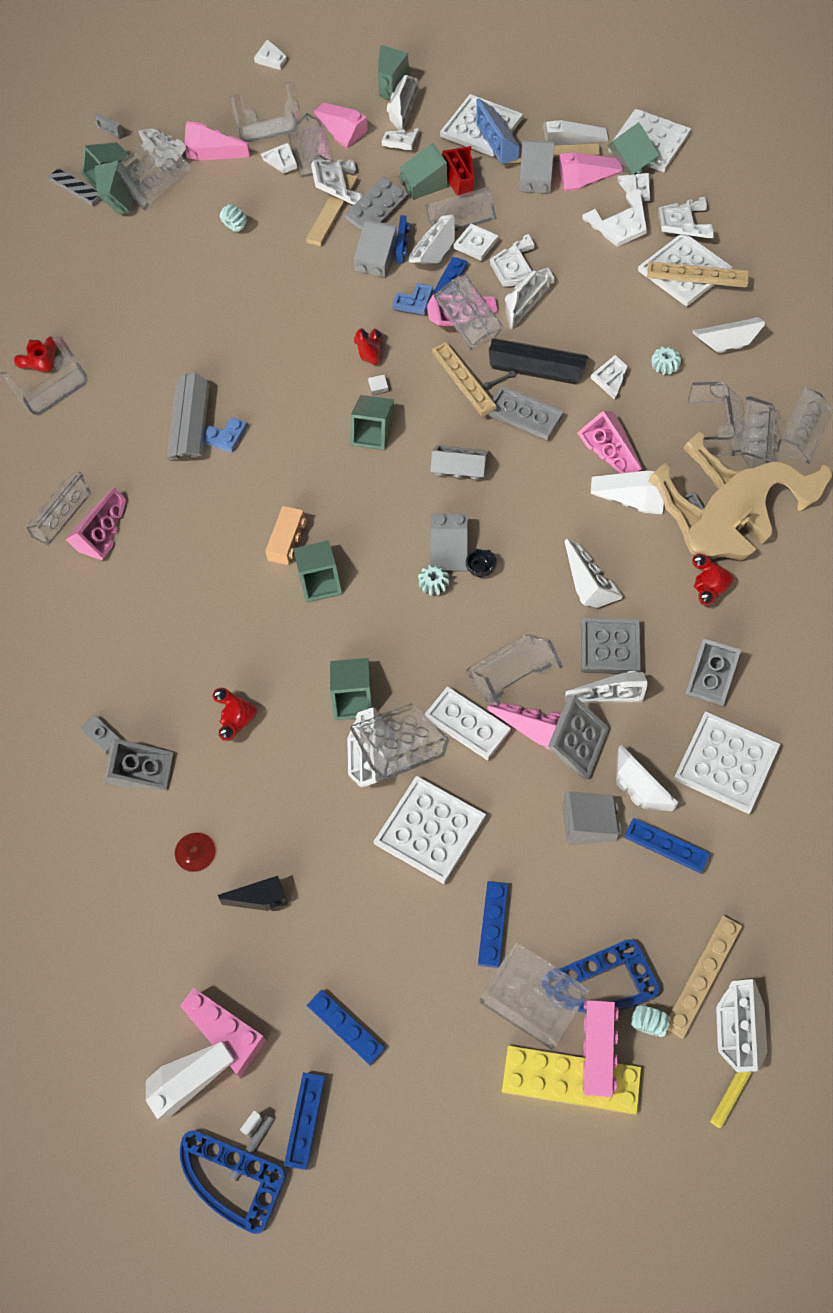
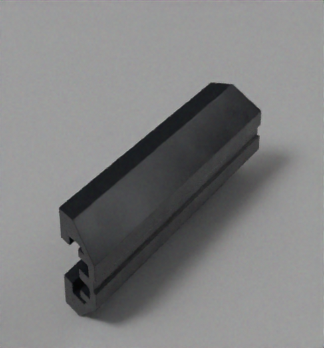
(536, 361)

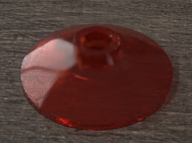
(196, 860)

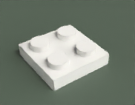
(476, 242)

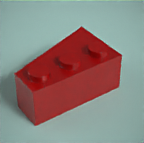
(459, 169)

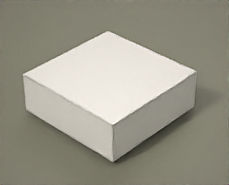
(378, 384)
(251, 1124)

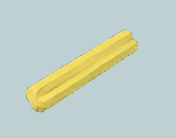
(729, 1098)

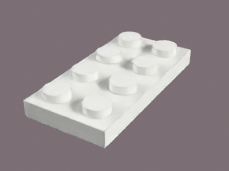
(467, 723)

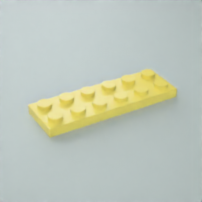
(561, 1080)

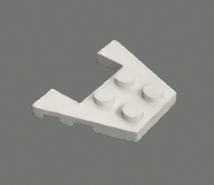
(330, 178)
(679, 219)
(622, 226)
(511, 266)

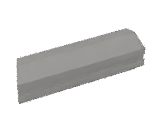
(188, 416)

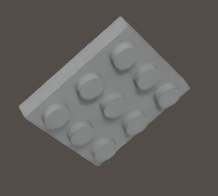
(610, 645)
(578, 737)

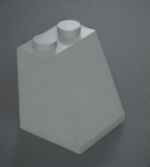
(536, 166)
(376, 248)
(590, 818)

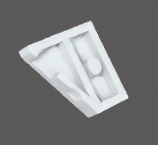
(270, 56)
(400, 139)
(280, 158)
(634, 182)
(610, 376)

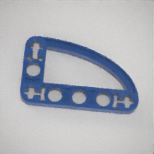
(629, 960)
(242, 1168)

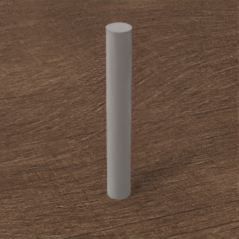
(258, 1136)

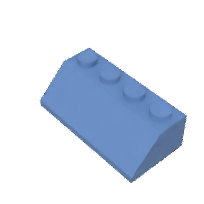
(496, 133)

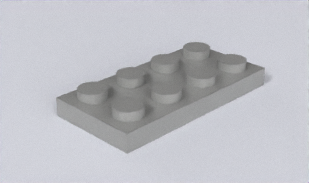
(376, 203)
(525, 413)

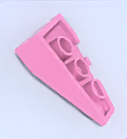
(582, 169)

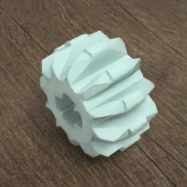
(233, 217)
(666, 360)
(426, 580)
(650, 1021)

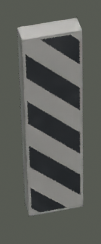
(74, 186)

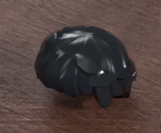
(480, 562)

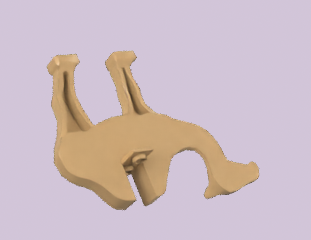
(735, 504)

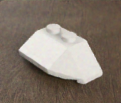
(402, 101)
(435, 242)
(525, 296)
(730, 335)
(358, 766)
(641, 784)
(742, 1026)

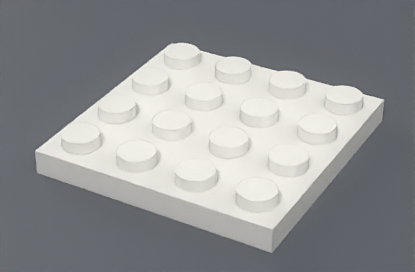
(463, 127)
(663, 133)
(687, 252)
(727, 762)
(429, 829)

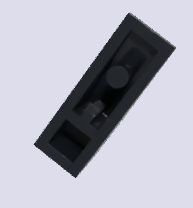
(261, 895)

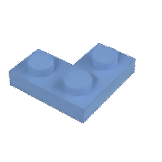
(414, 303)
(227, 438)

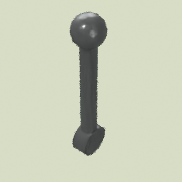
(511, 374)

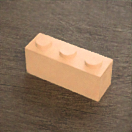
(285, 535)

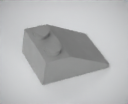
(449, 541)
(713, 672)
(137, 766)

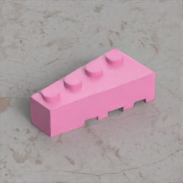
(222, 1026)
(598, 1048)

